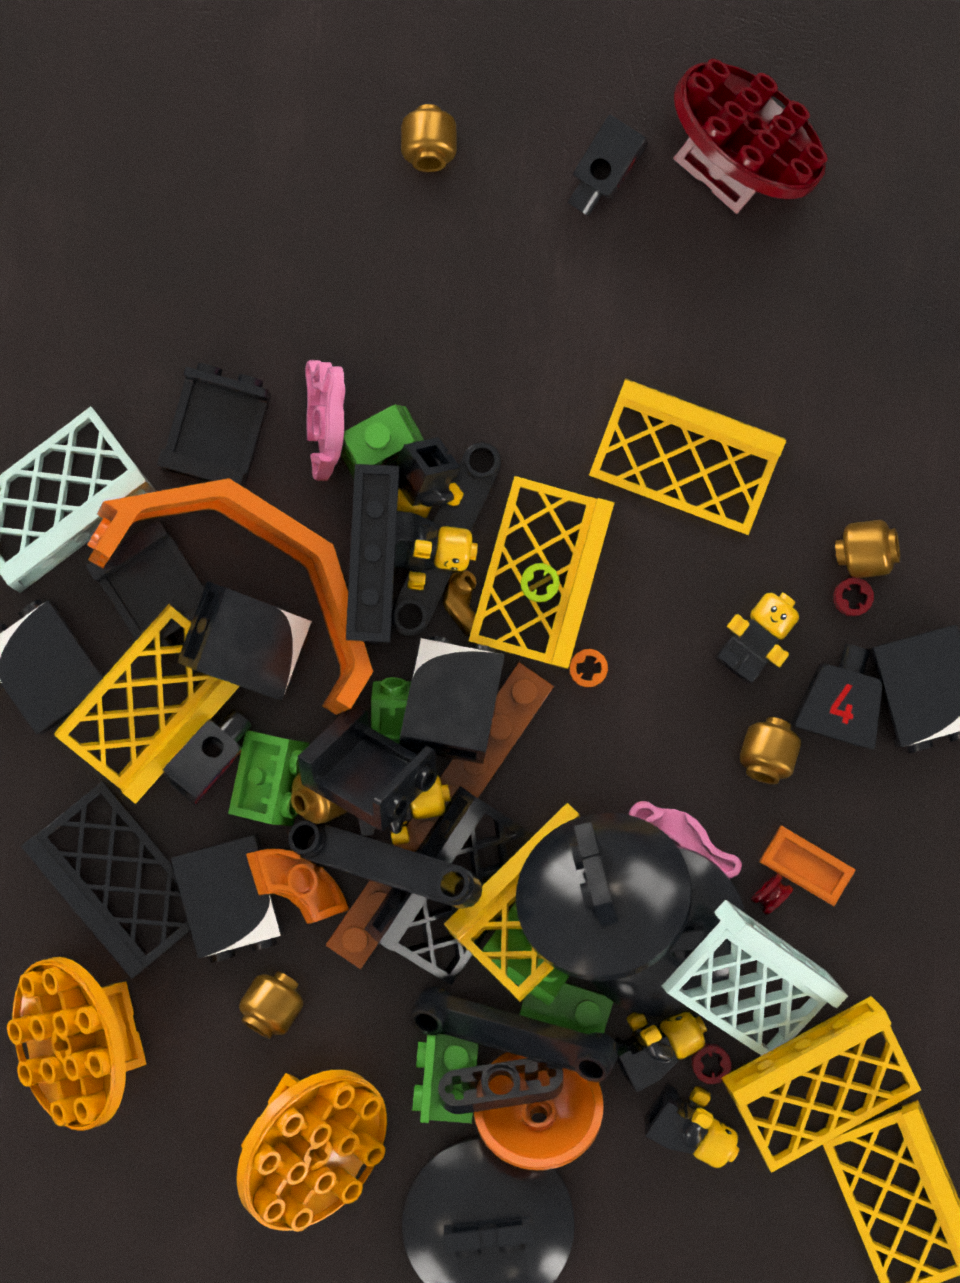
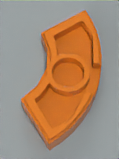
(299, 880)

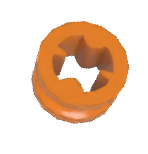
(597, 678)

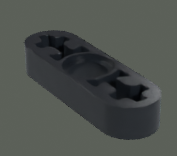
(468, 1076)

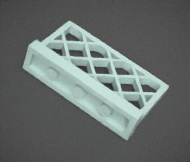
(78, 527)
(769, 952)

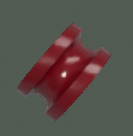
(842, 605)
(772, 894)
(723, 1060)

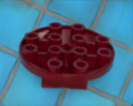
(743, 138)

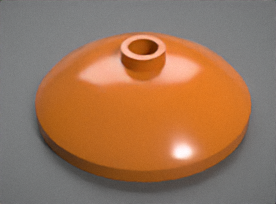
(565, 1134)

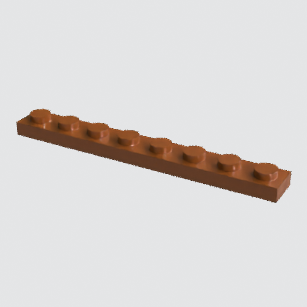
(513, 711)

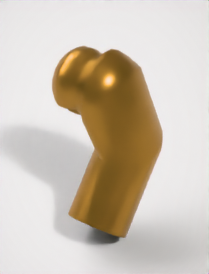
(458, 597)

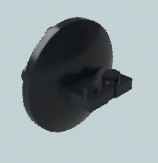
(604, 896)
(644, 990)
(486, 1219)

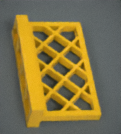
(702, 422)
(577, 581)
(172, 734)
(495, 900)
(813, 1050)
(933, 1176)

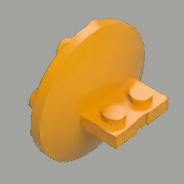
(76, 1041)
(310, 1147)

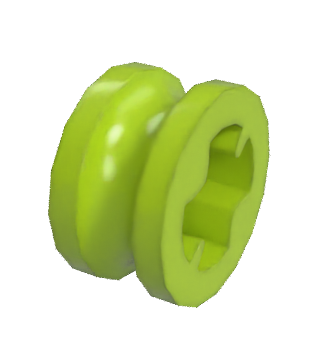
(529, 576)

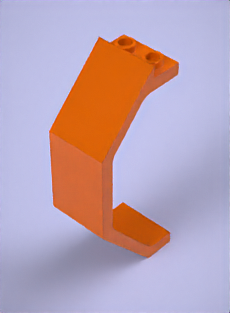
(273, 527)

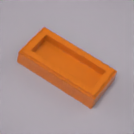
(807, 865)

